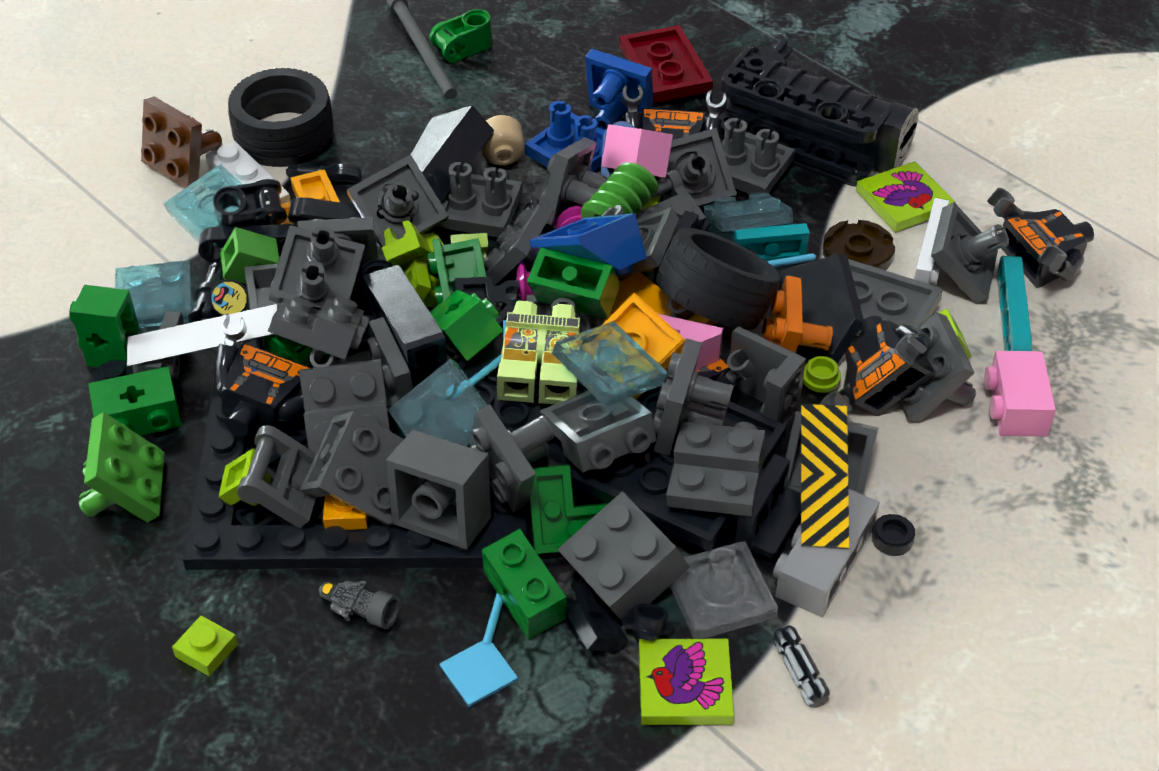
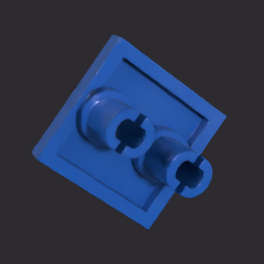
(605, 83)
(564, 131)

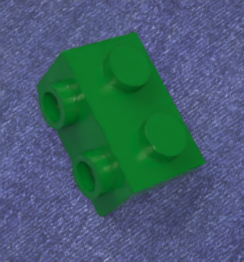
(455, 261)

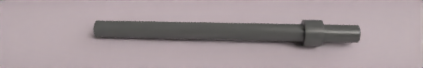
(400, 8)

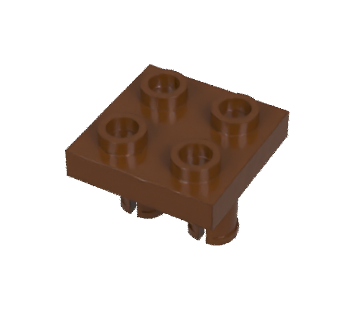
(174, 141)

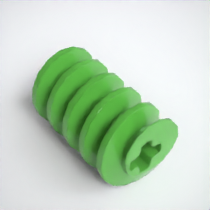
(628, 187)

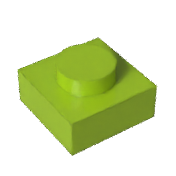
(205, 645)

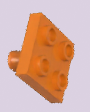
(786, 322)

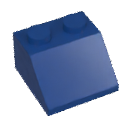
(601, 239)

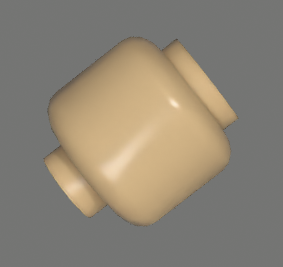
(506, 142)

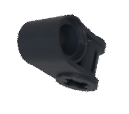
(251, 203)

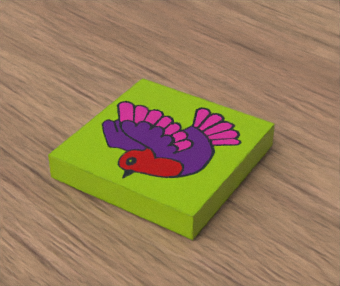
(902, 195)
(685, 682)

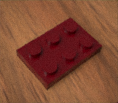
(674, 62)

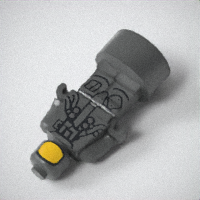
(351, 598)

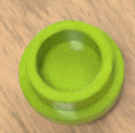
(822, 374)

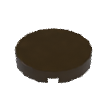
(861, 242)

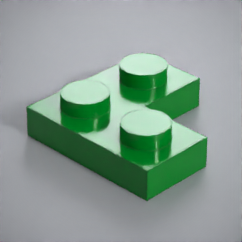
(552, 509)

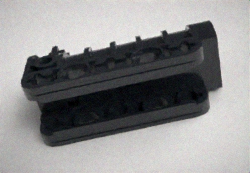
(817, 116)

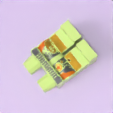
(530, 342)

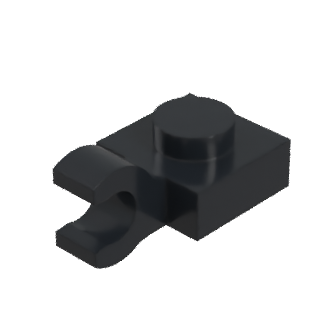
(593, 623)

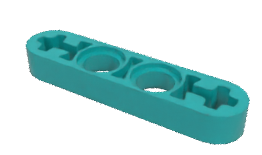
(1013, 304)

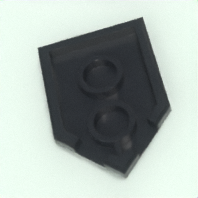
(829, 300)

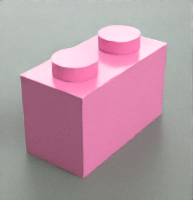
(638, 146)
(1020, 393)

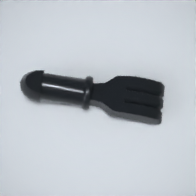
(338, 172)

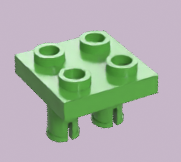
(121, 470)

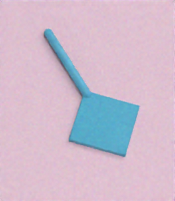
(481, 667)

